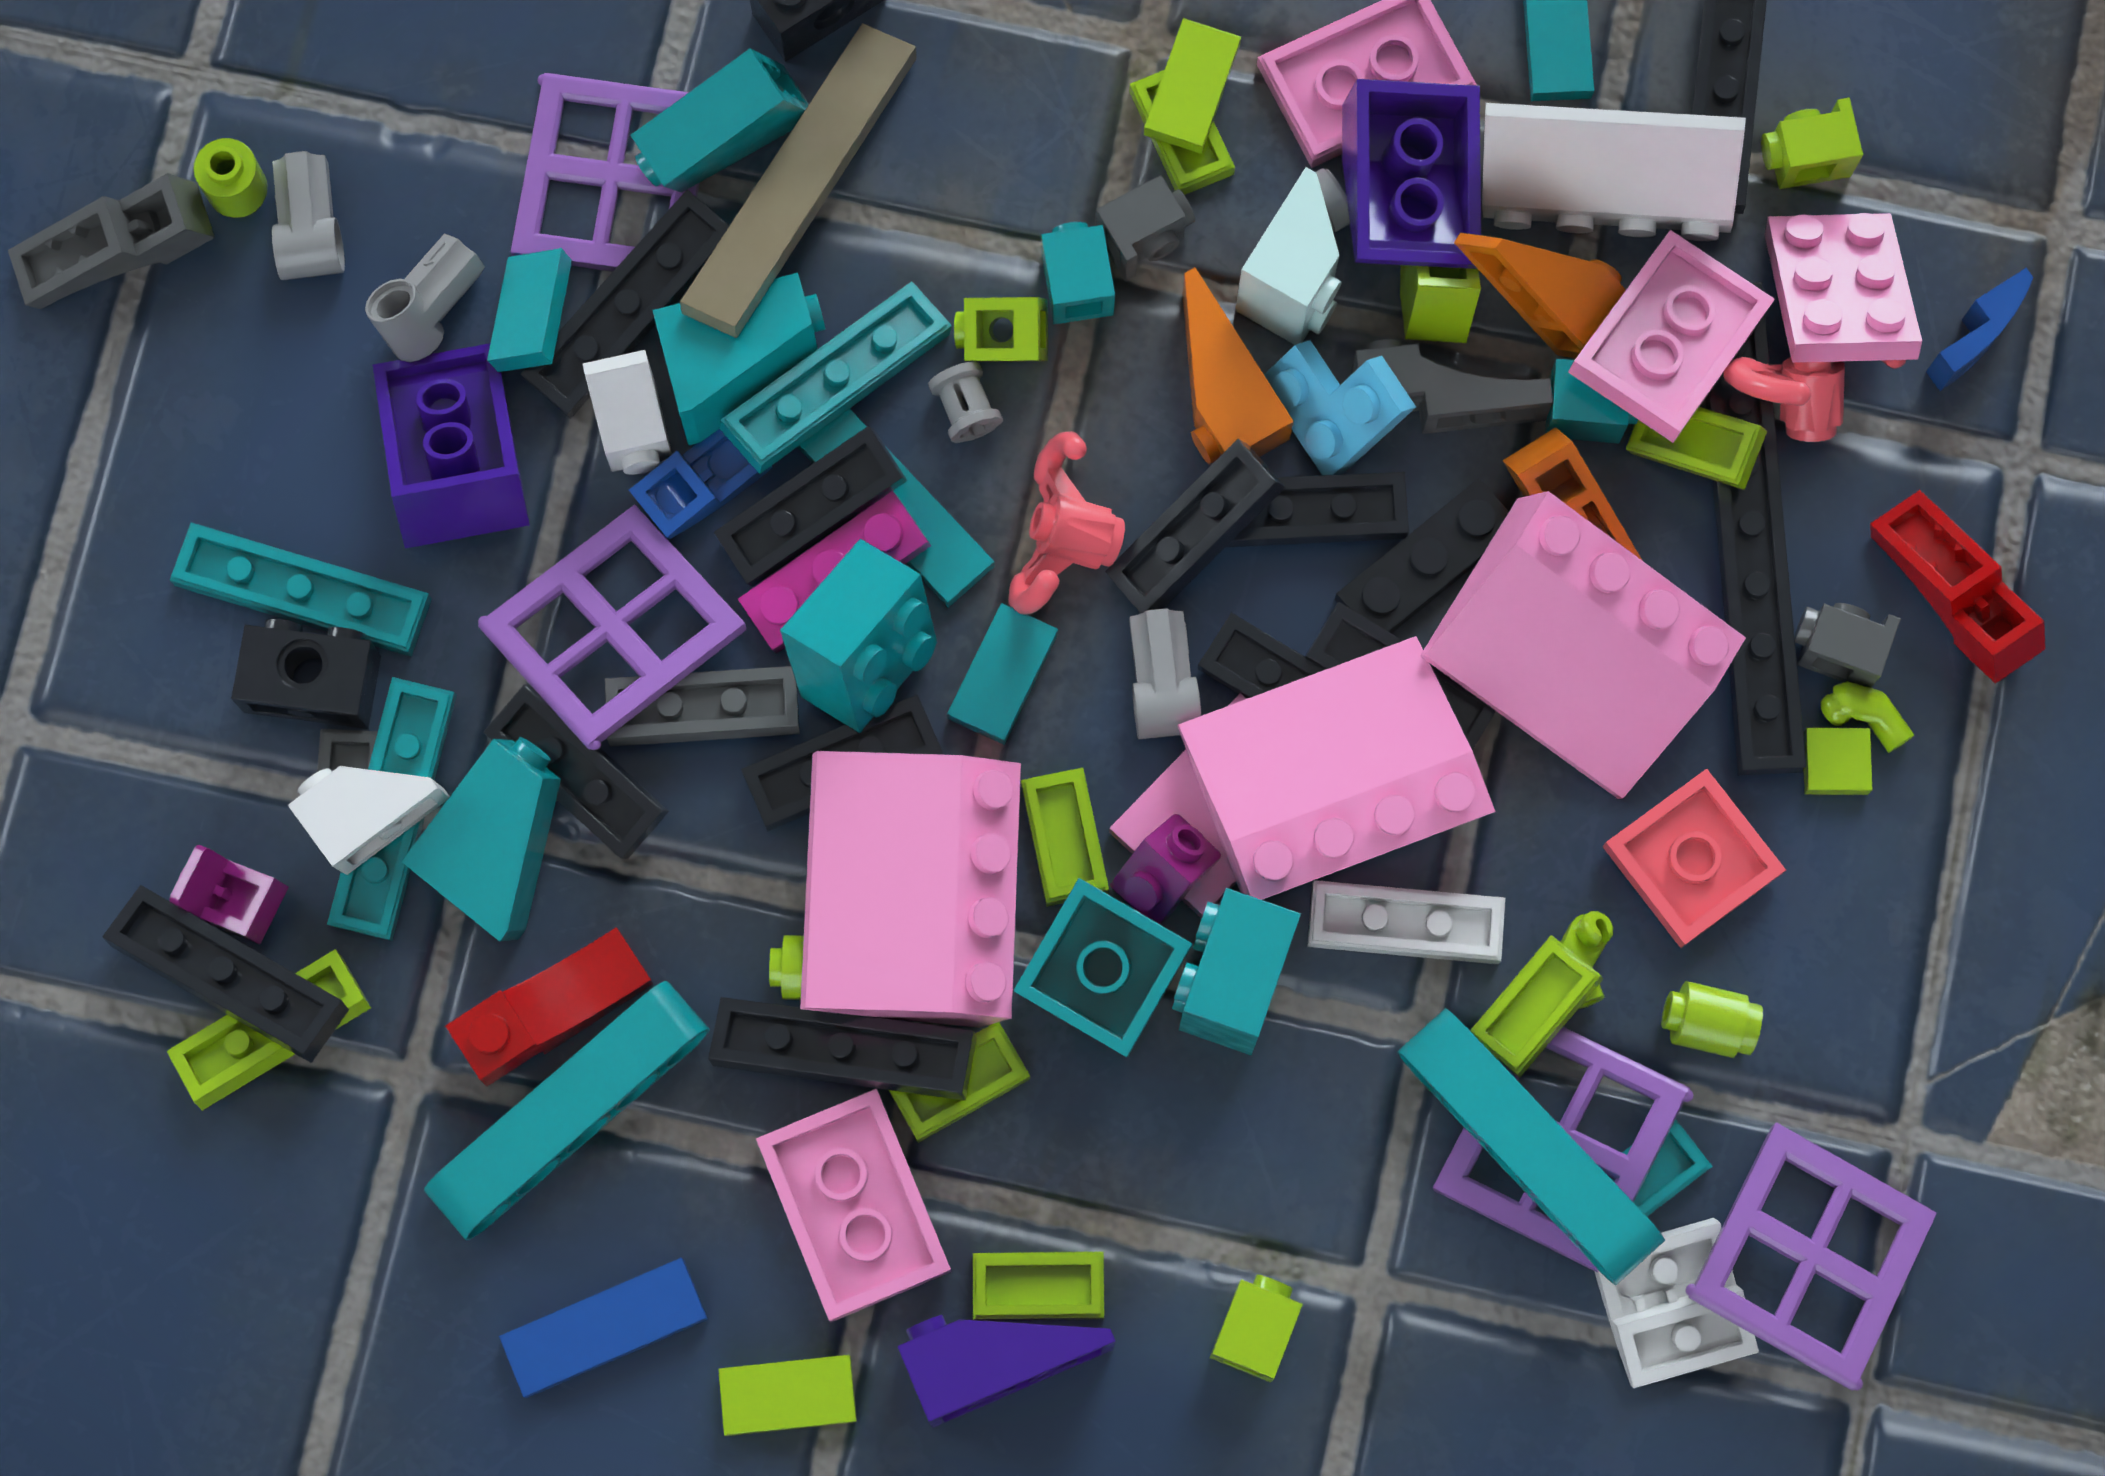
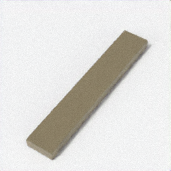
(798, 181)

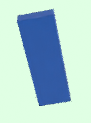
(603, 1328)

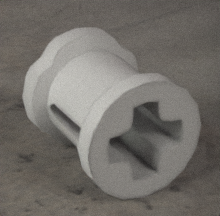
(959, 381)

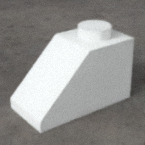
(628, 412)
(362, 810)

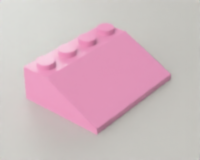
(1581, 643)
(1334, 769)
(911, 887)

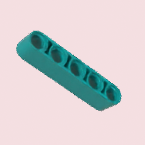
(566, 1110)
(1531, 1146)

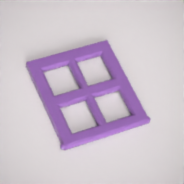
(610, 174)
(612, 627)
(1626, 1170)
(1813, 1256)

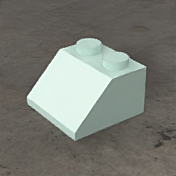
(1293, 268)

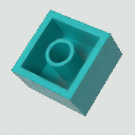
(860, 636)
(1103, 967)
(1239, 969)

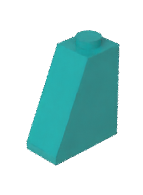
(719, 122)
(721, 372)
(492, 837)

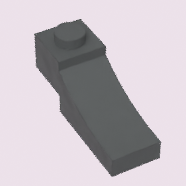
(111, 239)
(1459, 399)

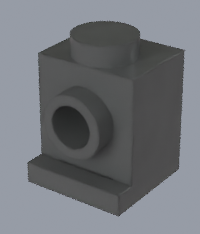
(1144, 224)
(1845, 643)

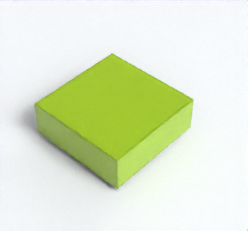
(1837, 761)

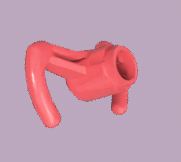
(1807, 392)
(1064, 527)

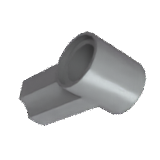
(307, 233)
(411, 308)
(1164, 684)

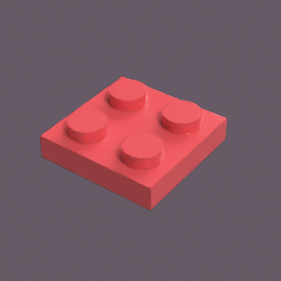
(1693, 858)

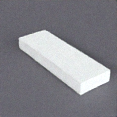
(1406, 922)

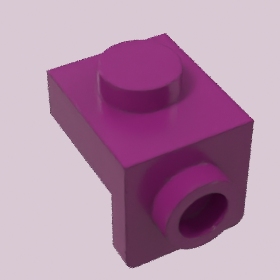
(1165, 868)
(228, 894)

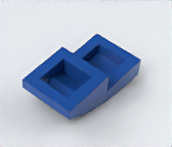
(1985, 322)
(694, 484)

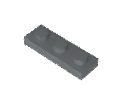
(713, 707)

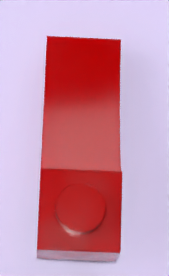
(1961, 586)
(548, 1007)

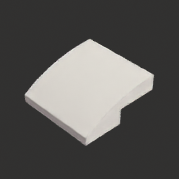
(1657, 1324)

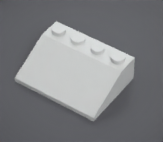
(1611, 170)

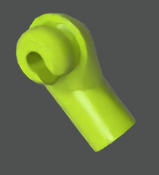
(1870, 706)
(1587, 939)

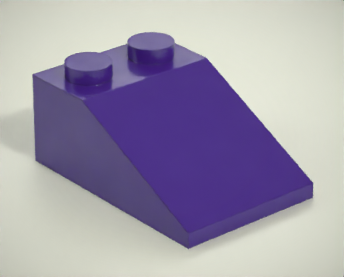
(1412, 171)
(449, 447)
(983, 1361)

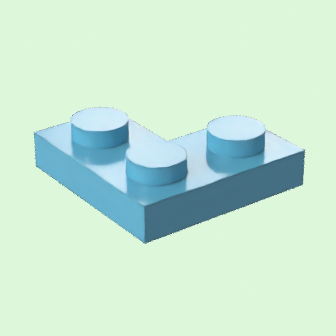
(1334, 419)

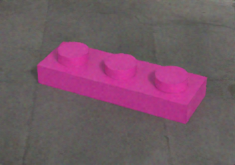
(778, 597)

